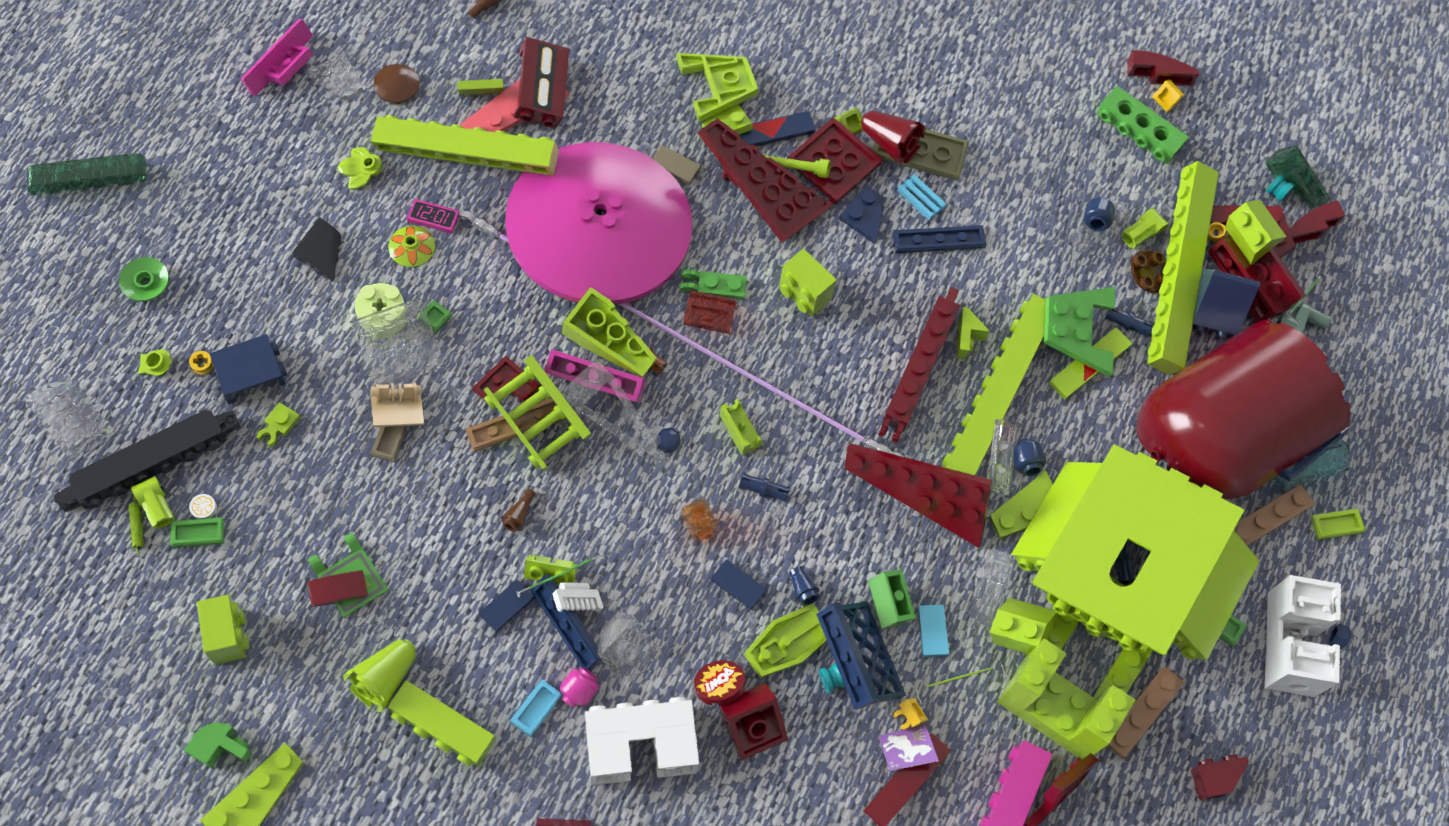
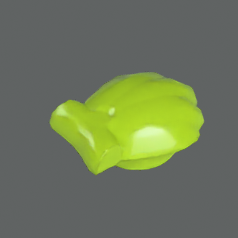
(155, 362)

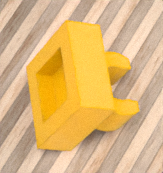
(1168, 95)
(913, 713)

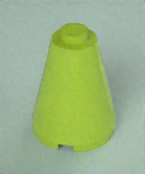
(381, 674)

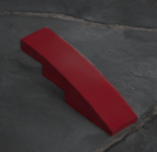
(903, 786)

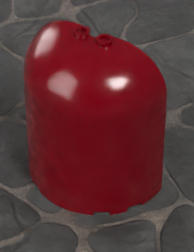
(1245, 410)

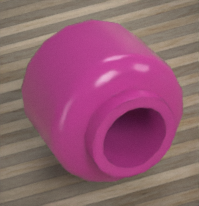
(579, 687)

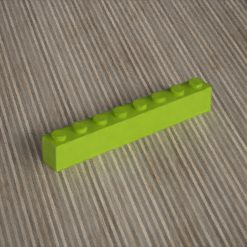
(465, 145)

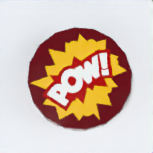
(719, 682)

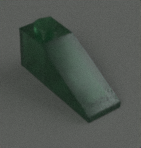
(1296, 169)

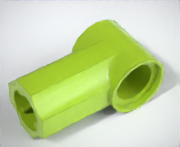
(1147, 226)
(152, 500)

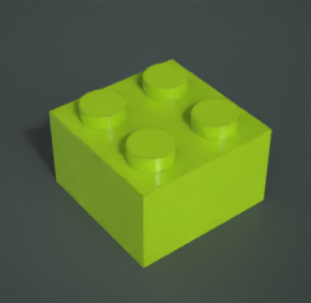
(807, 283)
(222, 629)

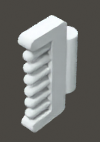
(577, 596)

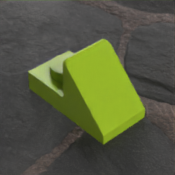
(969, 329)

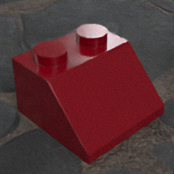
(754, 721)

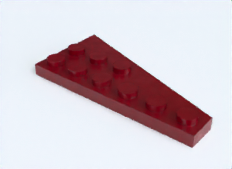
(769, 187)
(939, 493)

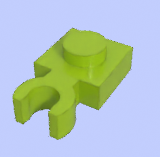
(279, 421)

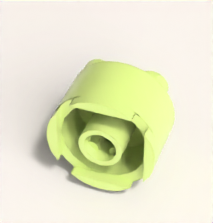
(376, 298)

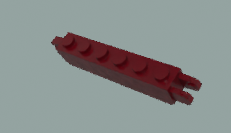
(920, 364)

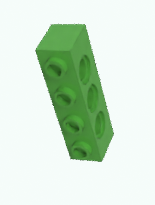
(1142, 125)

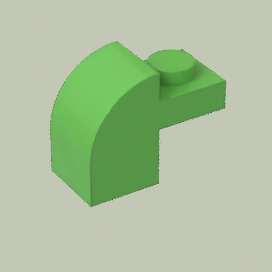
(213, 740)

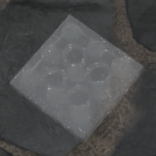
(397, 343)

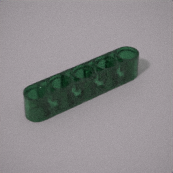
(84, 173)

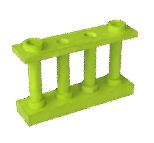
(561, 410)

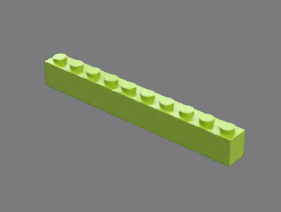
(1183, 269)
(999, 388)

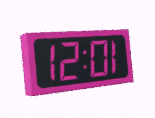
(433, 216)

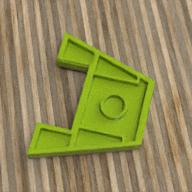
(727, 77)

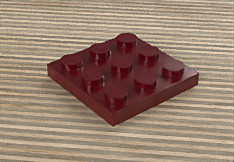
(848, 155)

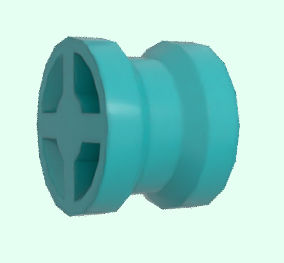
(1280, 188)
(831, 678)

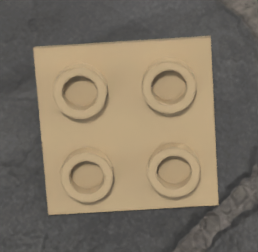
(397, 406)

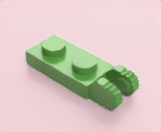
(715, 284)

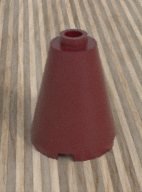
(894, 134)

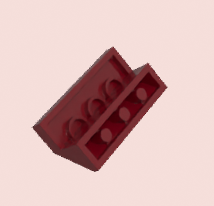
(1277, 288)

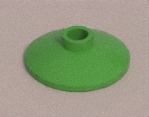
(140, 270)

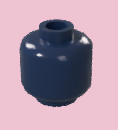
(1099, 214)
(1029, 457)

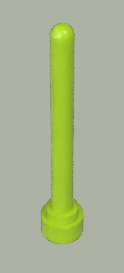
(821, 167)

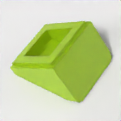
(851, 120)

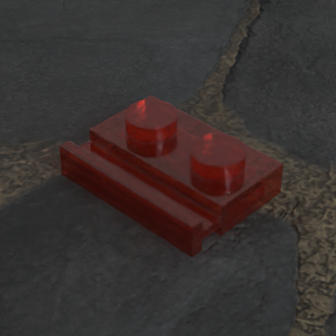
(709, 312)

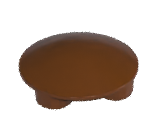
(396, 83)
(1148, 270)

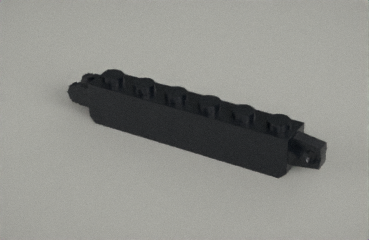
(146, 459)

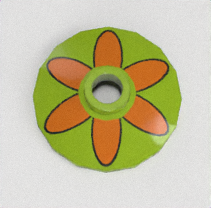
(413, 254)

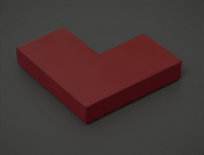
(501, 375)

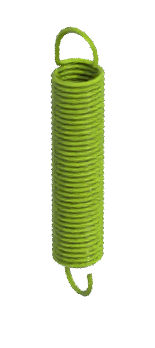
(136, 525)

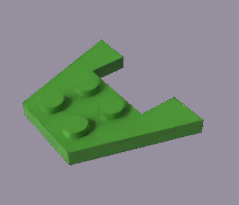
(1070, 326)

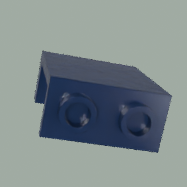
(247, 366)

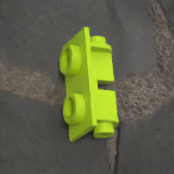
(539, 566)

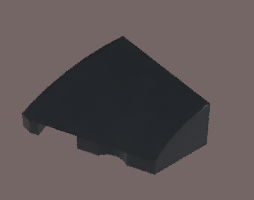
(320, 249)

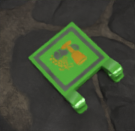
(356, 561)

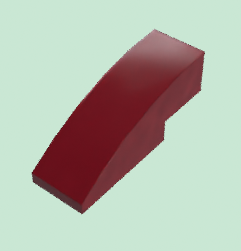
(1160, 68)
(1317, 222)

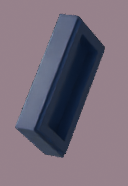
(738, 584)
(506, 606)

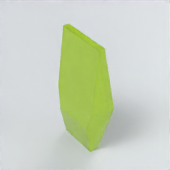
(786, 642)

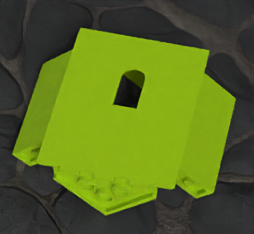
(1187, 580)

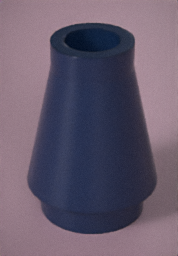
(804, 588)

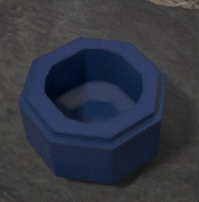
(668, 440)
(1340, 636)

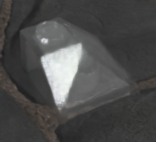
(626, 648)

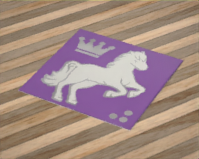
(908, 748)

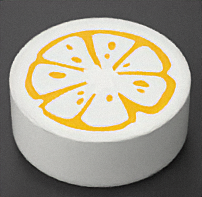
(203, 506)

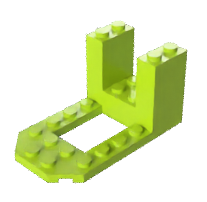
(1062, 709)

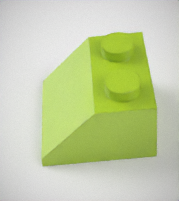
(1254, 230)
(1022, 625)

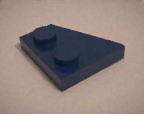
(864, 213)

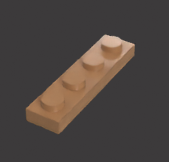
(1273, 515)
(1145, 711)

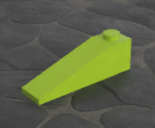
(603, 331)

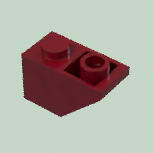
(1218, 778)

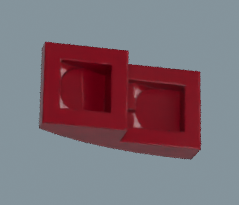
(337, 588)

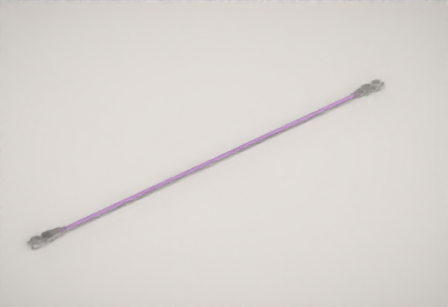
(485, 227)

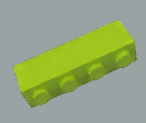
(442, 724)

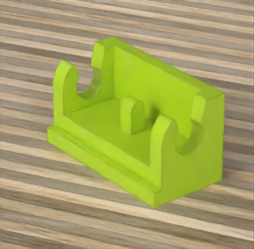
(740, 427)

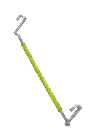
(958, 677)

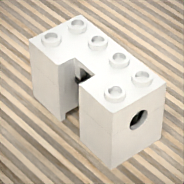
(1293, 611)
(668, 725)

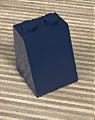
(1223, 302)

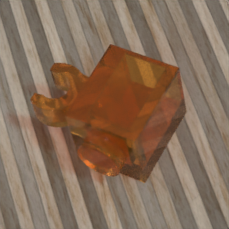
(699, 520)

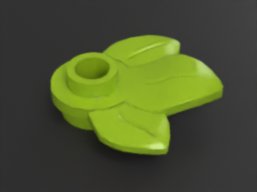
(358, 168)

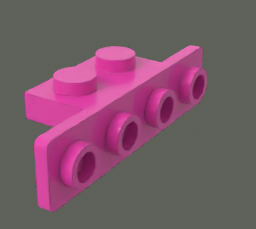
(281, 59)

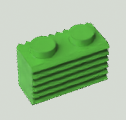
(891, 599)

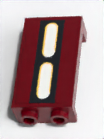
(542, 82)

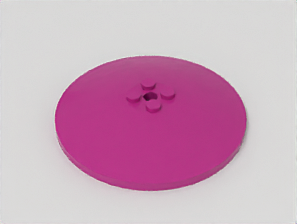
(616, 254)

